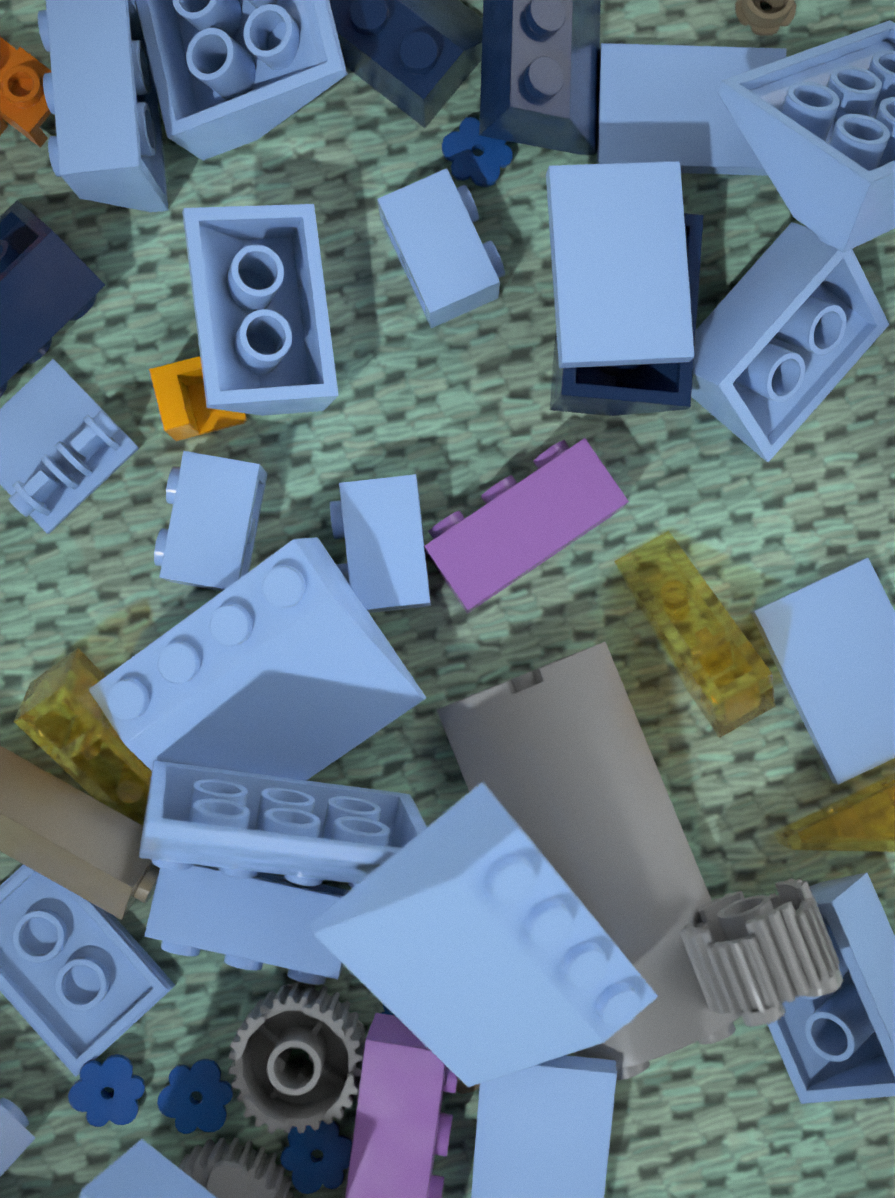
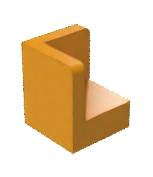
(183, 401)

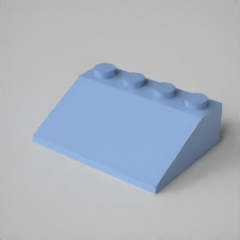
(237, 66)
(826, 133)
(263, 675)
(272, 825)
(483, 947)

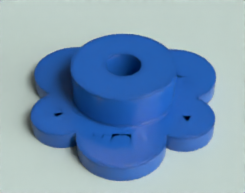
(482, 169)
(177, 1099)
(101, 1106)
(312, 1172)

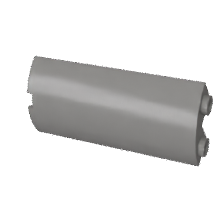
(588, 794)

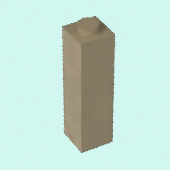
(72, 837)

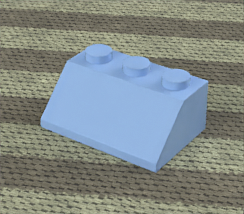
(103, 103)
(260, 308)
(784, 339)
(846, 1039)

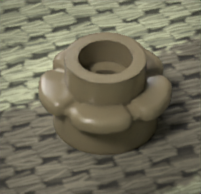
(765, 22)

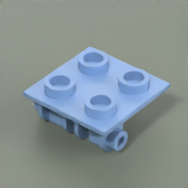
(56, 447)

